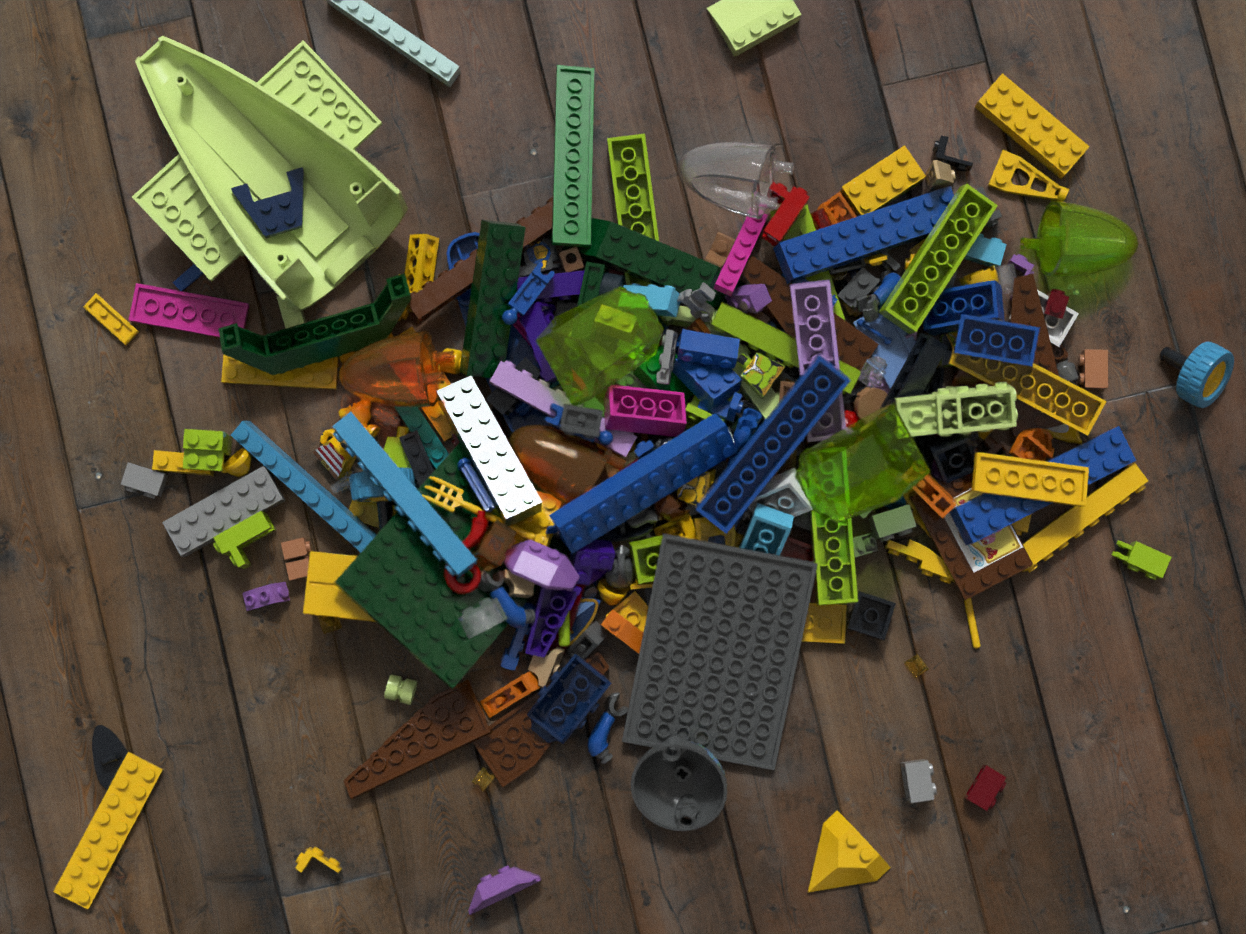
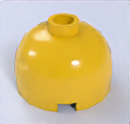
(980, 276)

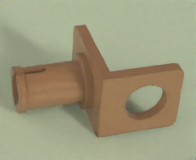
(575, 265)

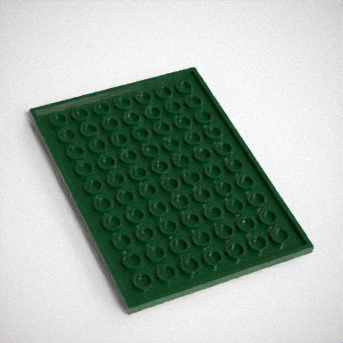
(407, 590)

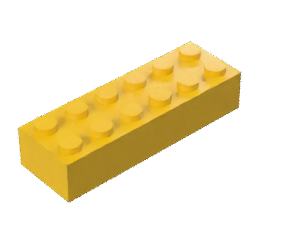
(1031, 126)

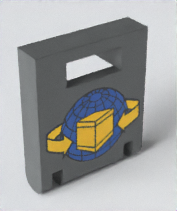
(540, 252)

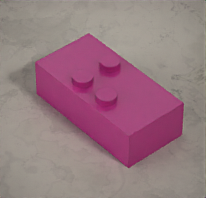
(644, 410)

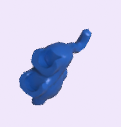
(745, 429)

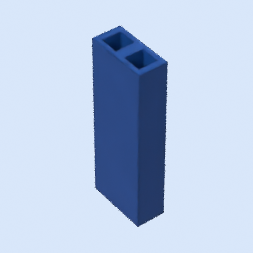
(188, 277)

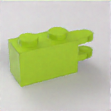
(1143, 559)

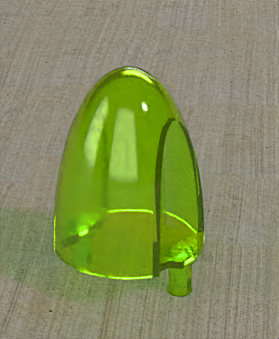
(1080, 240)

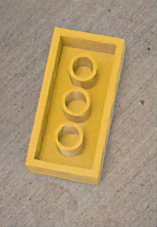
(883, 182)

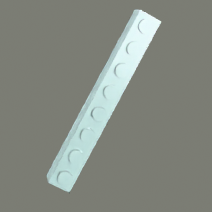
(399, 39)

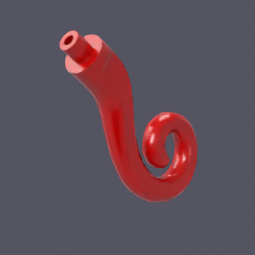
(477, 532)

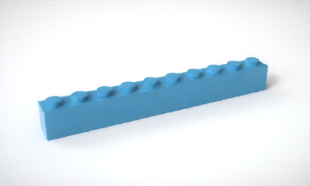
(303, 485)
(404, 495)

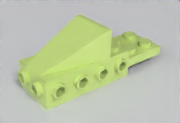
(960, 410)

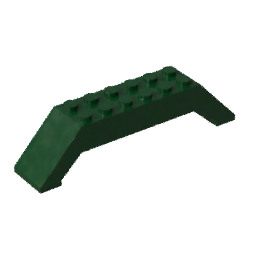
(650, 259)
(319, 338)

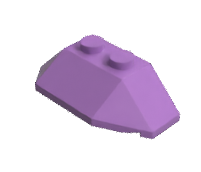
(541, 565)
(501, 886)

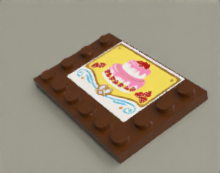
(977, 564)

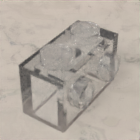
(483, 617)

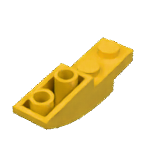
(930, 562)

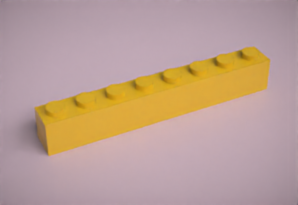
(1077, 518)

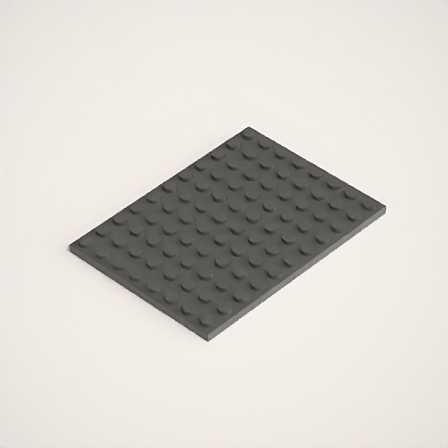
(719, 649)

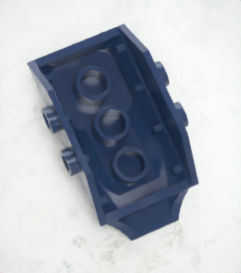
(567, 700)

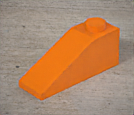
(935, 496)
(623, 630)
(510, 693)

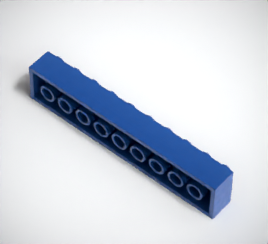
(861, 236)
(772, 443)
(643, 483)
(990, 512)

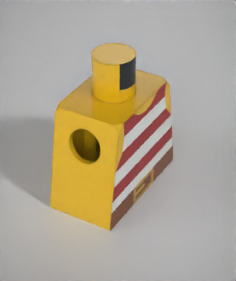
(334, 457)

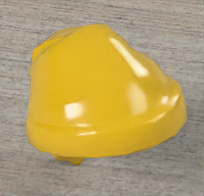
(238, 463)
(609, 594)

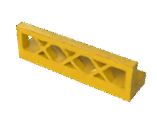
(426, 260)

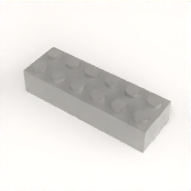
(222, 510)

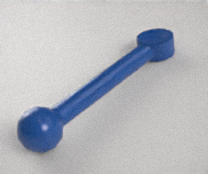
(887, 340)

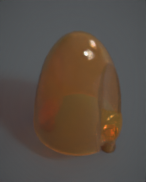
(396, 371)
(560, 461)

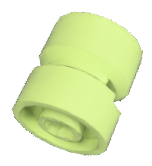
(400, 689)

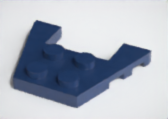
(279, 212)

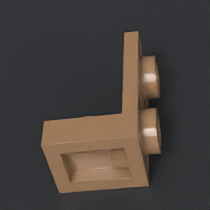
(720, 249)

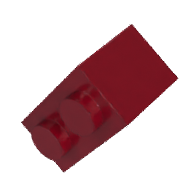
(985, 788)

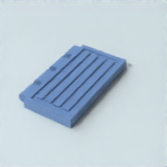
(893, 354)

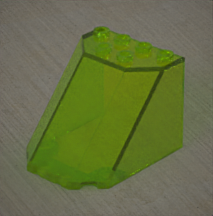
(600, 342)
(861, 466)

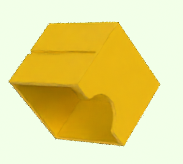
(322, 595)

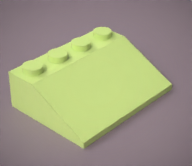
(752, 21)

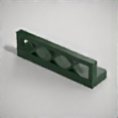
(591, 281)

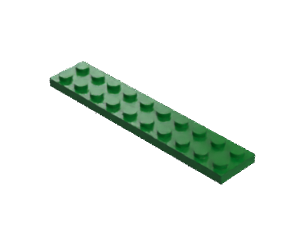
(573, 156)

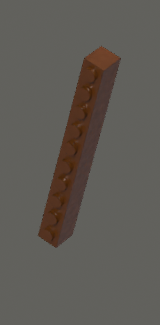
(459, 279)

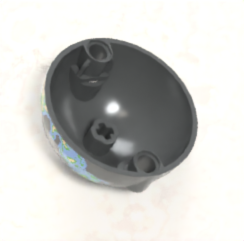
(679, 775)

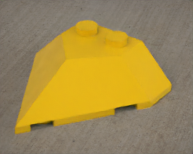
(844, 857)

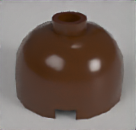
(671, 508)

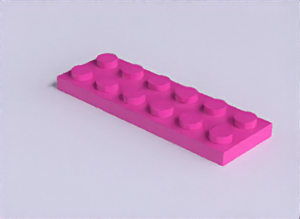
(185, 310)

